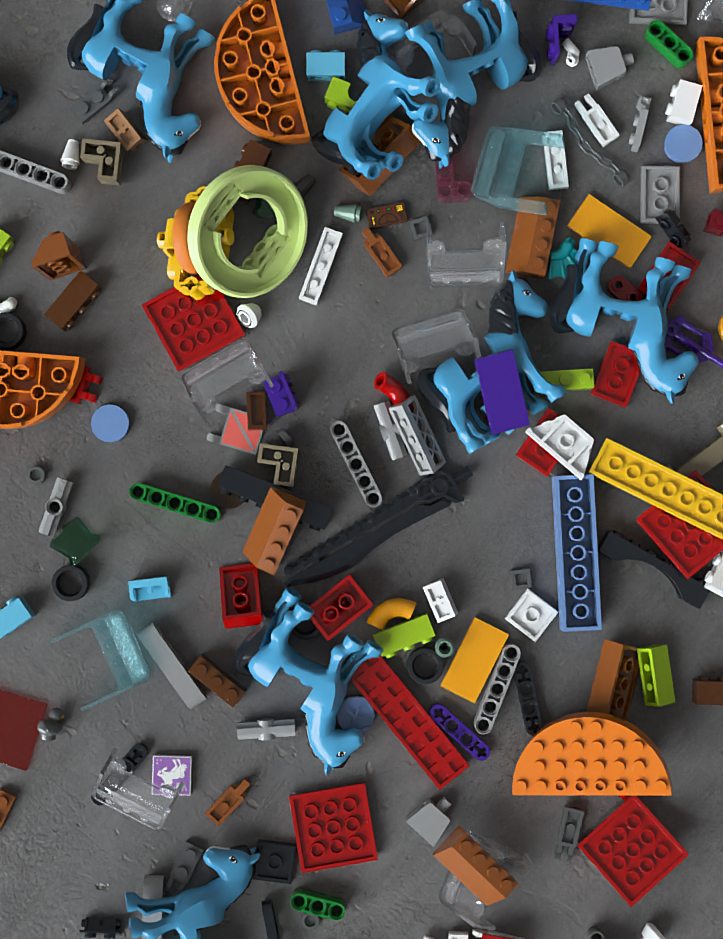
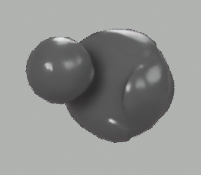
(52, 726)

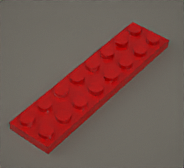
(409, 721)

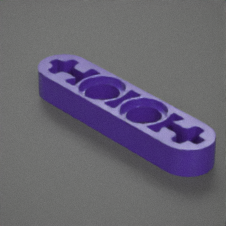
(461, 729)

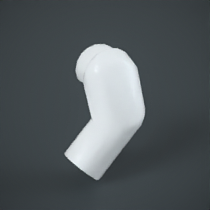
(573, 52)
(8, 305)

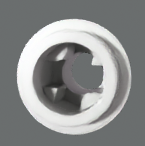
(70, 156)

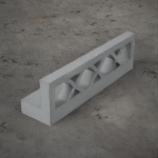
(415, 438)

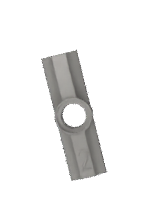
(390, 431)
(51, 519)
(266, 729)

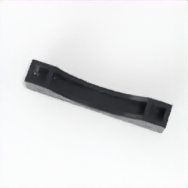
(617, 548)

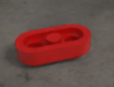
(625, 290)

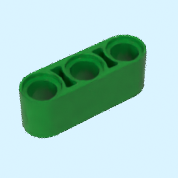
(667, 35)
(312, 896)

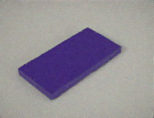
(501, 391)

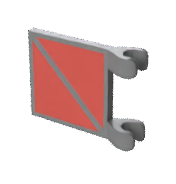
(236, 431)

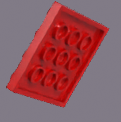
(191, 326)
(680, 541)
(333, 827)
(632, 850)

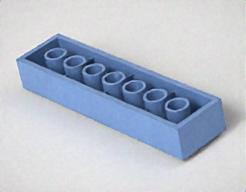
(576, 553)

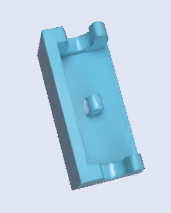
(149, 588)

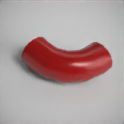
(392, 389)

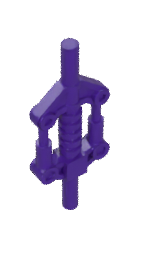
(703, 352)

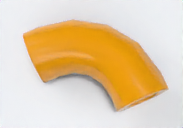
(389, 609)

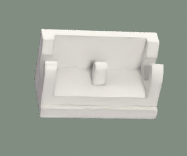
(440, 600)

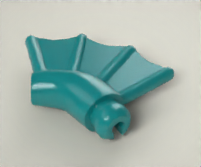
(561, 258)

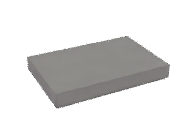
(667, 11)
(659, 192)

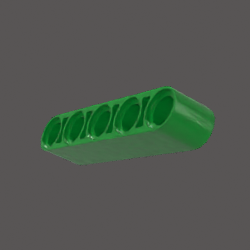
(167, 497)

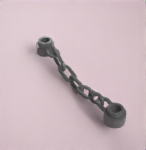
(620, 177)

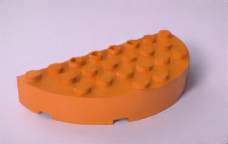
(258, 75)
(710, 75)
(35, 386)
(591, 757)

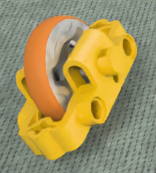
(175, 245)

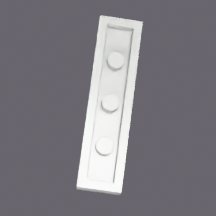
(320, 266)

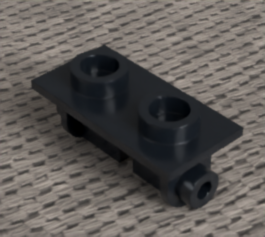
(668, 222)
(93, 928)

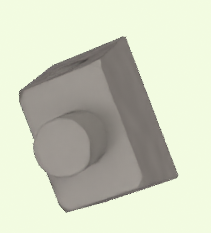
(607, 65)
(430, 819)

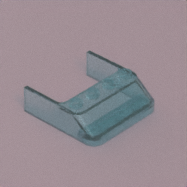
(501, 165)
(120, 652)

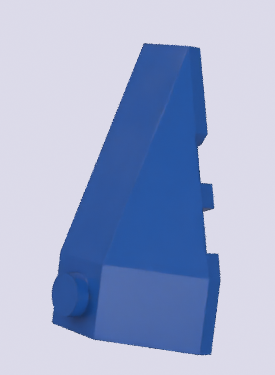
(346, 14)

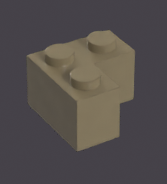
(108, 156)
(285, 460)

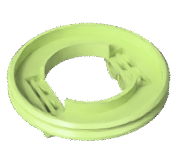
(273, 256)

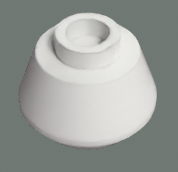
(249, 314)
(651, 932)

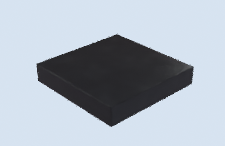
(275, 861)

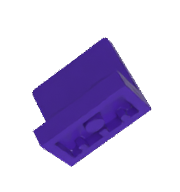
(559, 27)
(281, 396)

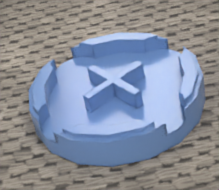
(683, 143)
(110, 423)
(355, 713)

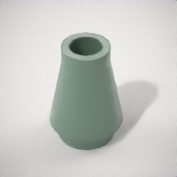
(349, 212)
(444, 652)

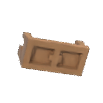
(125, 130)

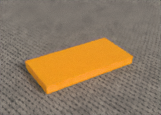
(601, 223)
(474, 659)

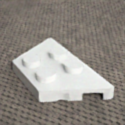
(565, 443)

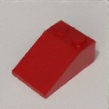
(240, 596)
(340, 606)

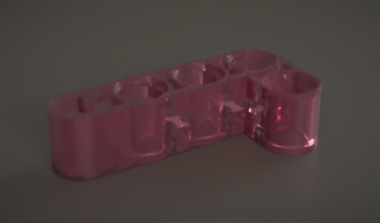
(451, 185)

